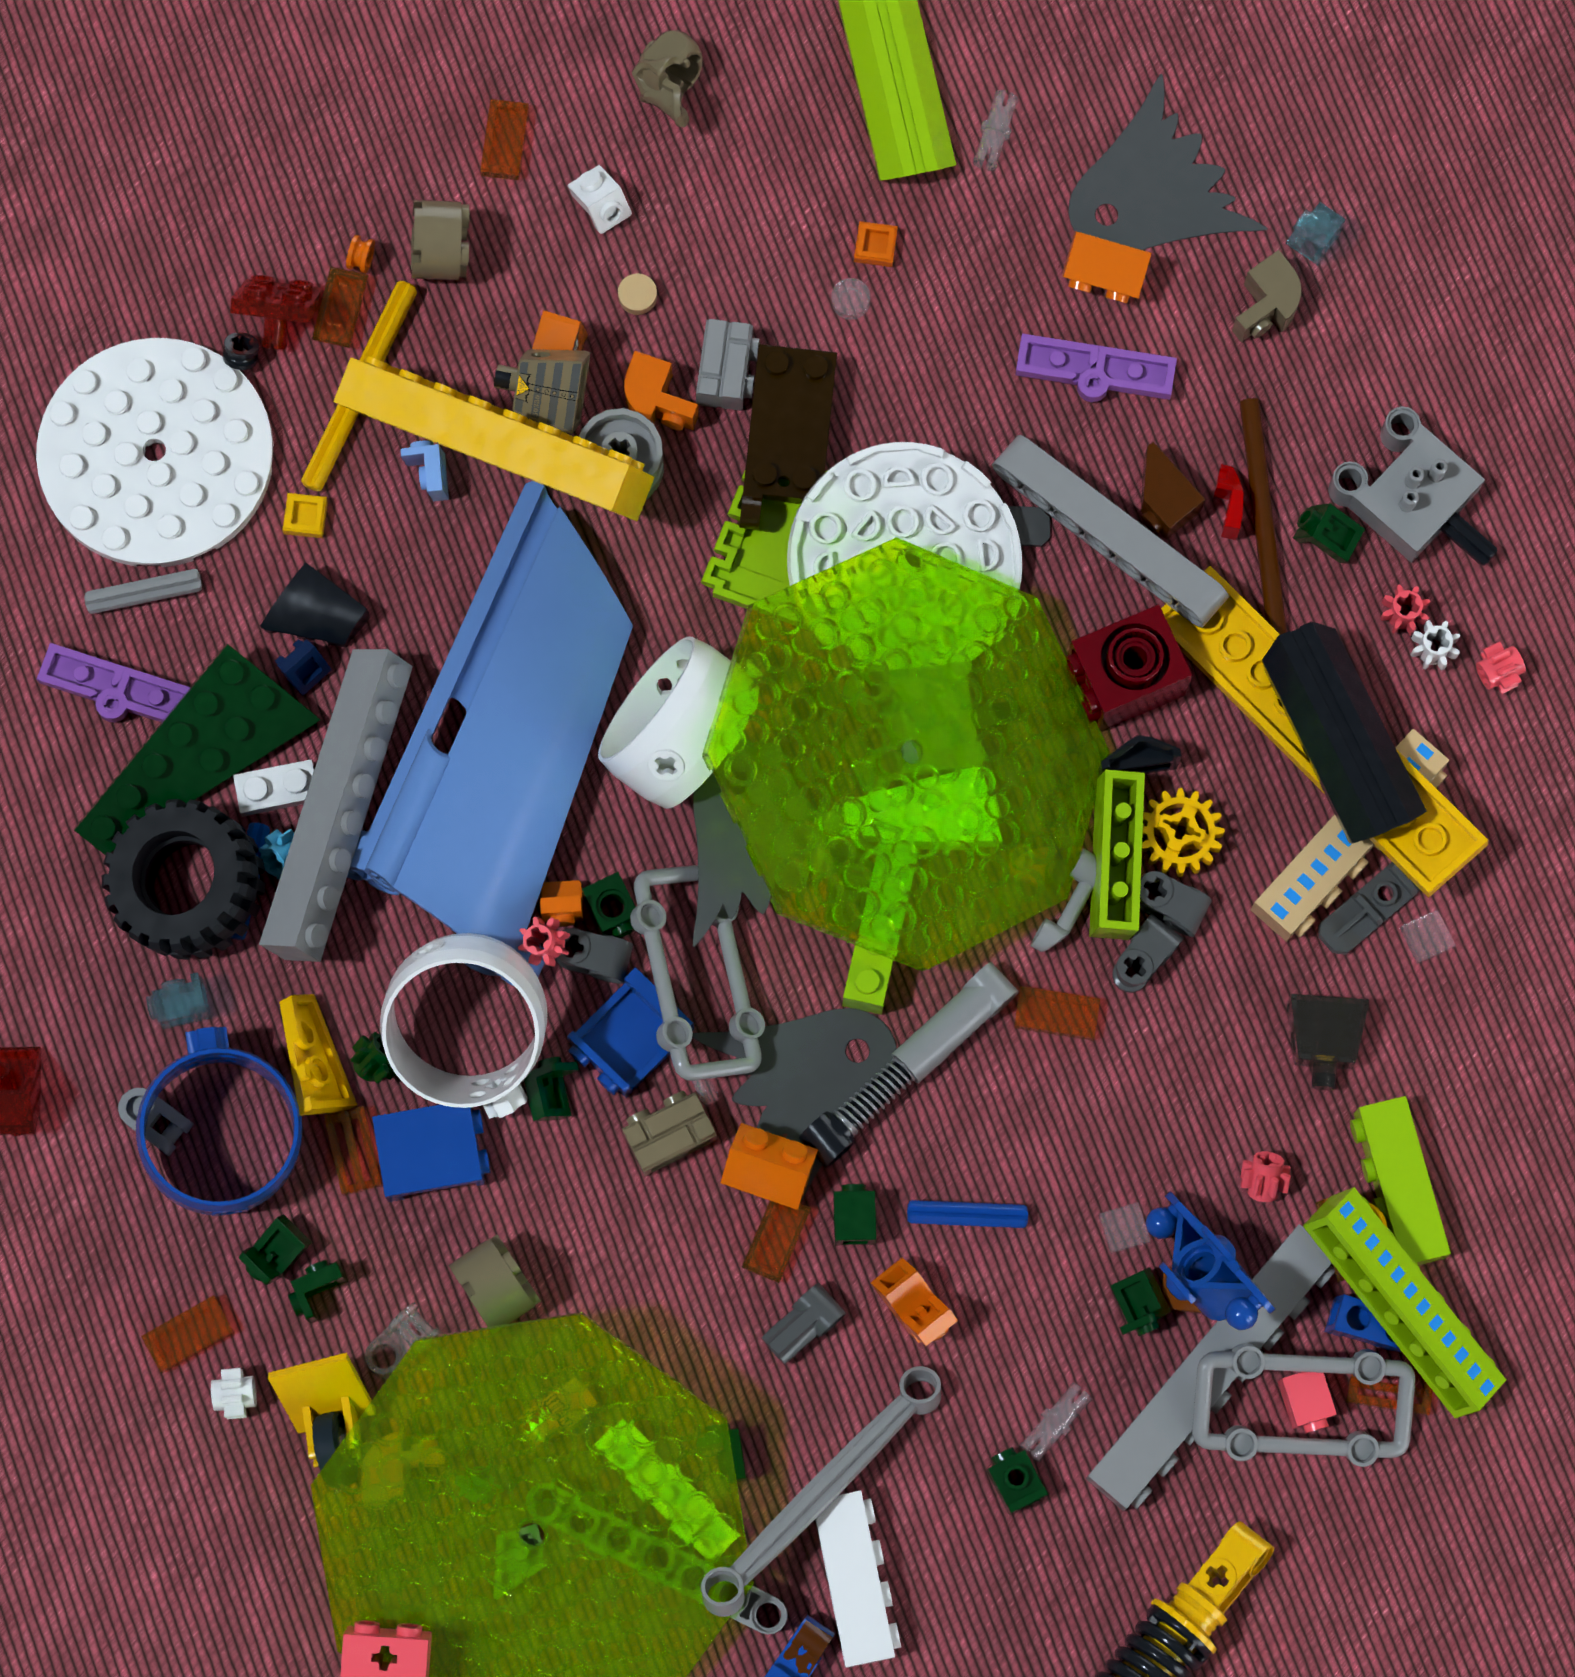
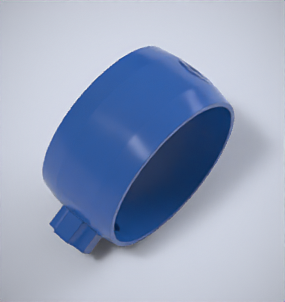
(210, 1047)

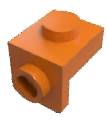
(562, 901)

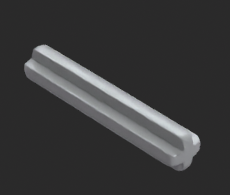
(143, 591)

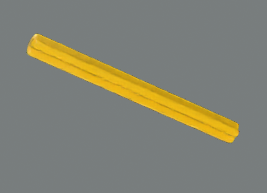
(344, 418)

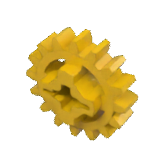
(1194, 837)

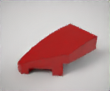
(1230, 488)

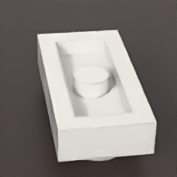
(273, 787)

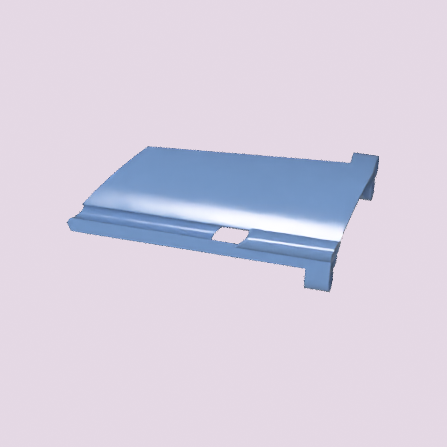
(534, 672)

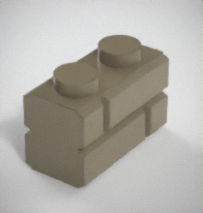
(669, 1132)

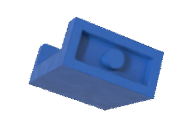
(622, 1036)
(429, 1150)

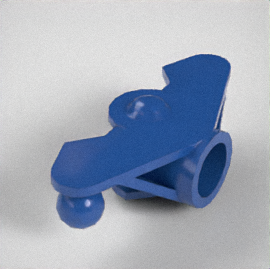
(1206, 1268)

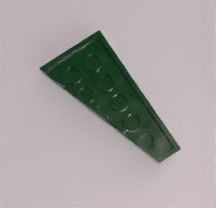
(209, 735)

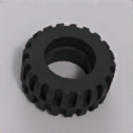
(143, 851)

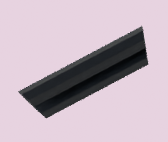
(1341, 732)

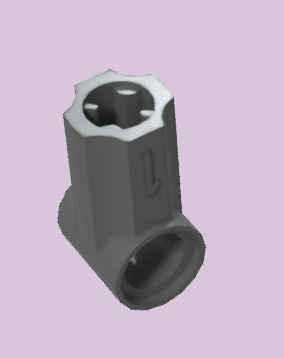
(811, 1317)

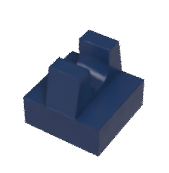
(303, 666)

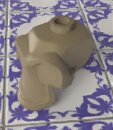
(667, 71)

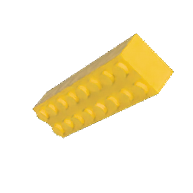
(495, 436)

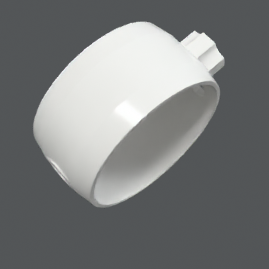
(668, 727)
(496, 1091)

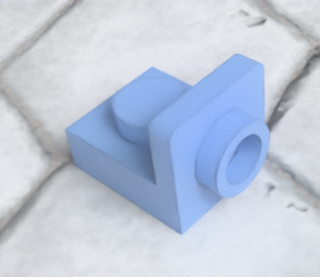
(434, 473)

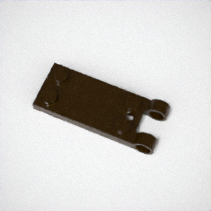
(787, 427)

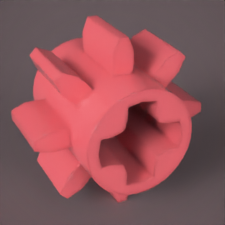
(1395, 604)
(1500, 667)
(535, 935)
(1265, 1176)

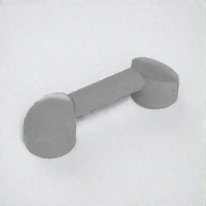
(1051, 933)

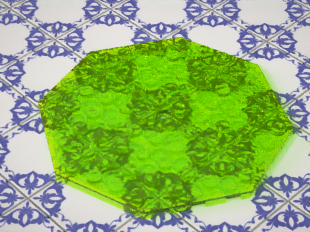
(816, 773)
(547, 1431)

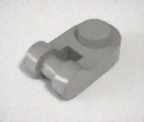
(128, 1111)

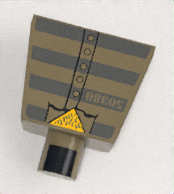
(548, 386)

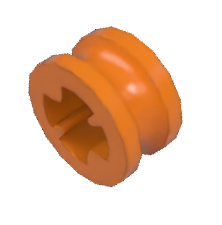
(360, 254)

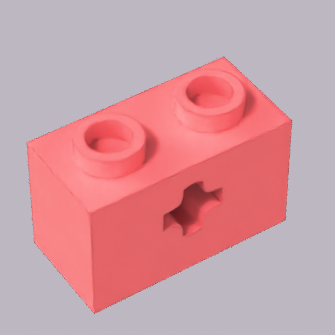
(407, 1644)

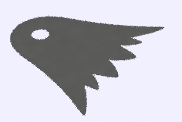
(1154, 185)
(722, 861)
(807, 1068)

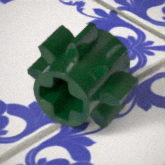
(370, 1059)

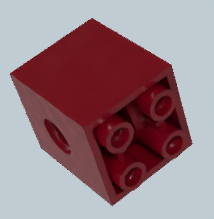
(1112, 689)

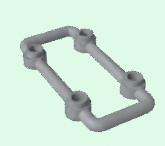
(675, 1031)
(1249, 1363)

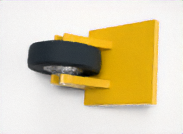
(322, 1401)

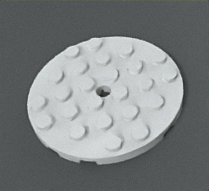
(908, 495)
(164, 508)

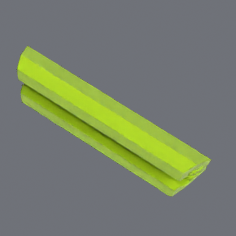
(897, 87)

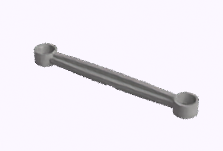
(821, 1491)

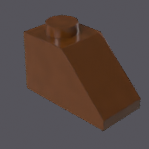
(1166, 495)

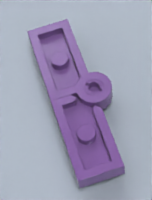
(1095, 368)
(109, 684)

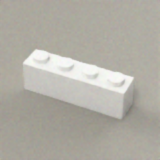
(854, 1581)

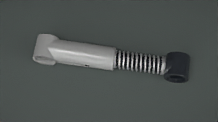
(913, 1060)

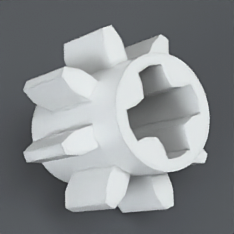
(1425, 640)
(233, 1393)

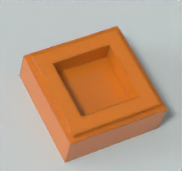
(875, 244)

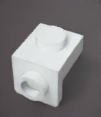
(600, 198)

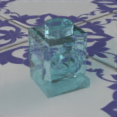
(1316, 232)
(179, 1002)

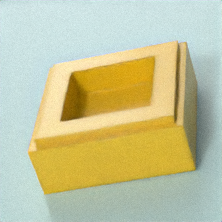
(305, 515)

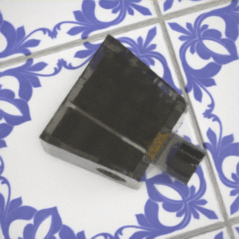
(1325, 1034)

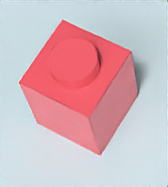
(1307, 1400)

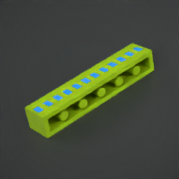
(1404, 1302)

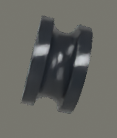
(240, 351)

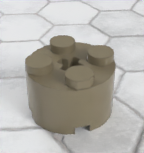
(437, 240)
(494, 1283)

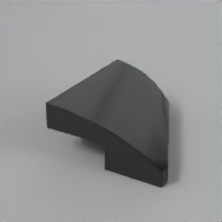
(316, 610)

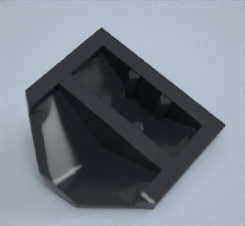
(1142, 755)

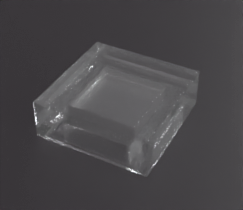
(1427, 936)
(1124, 1228)

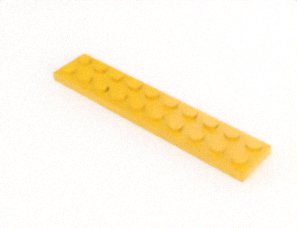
(1231, 656)

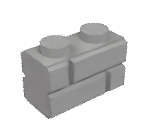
(725, 365)

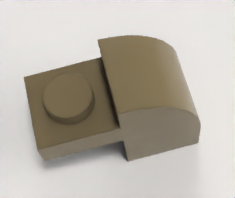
(1277, 295)

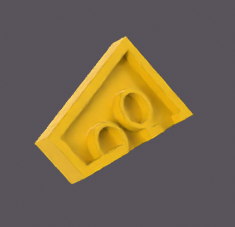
(314, 1062)

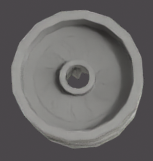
(630, 435)

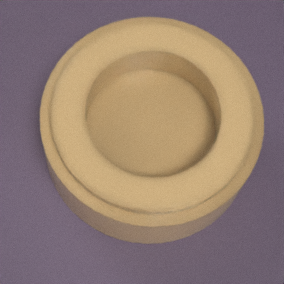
(637, 294)

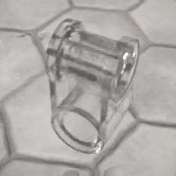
(399, 1338)

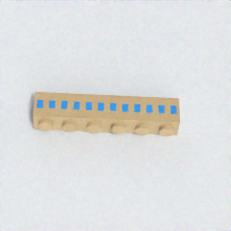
(1329, 858)

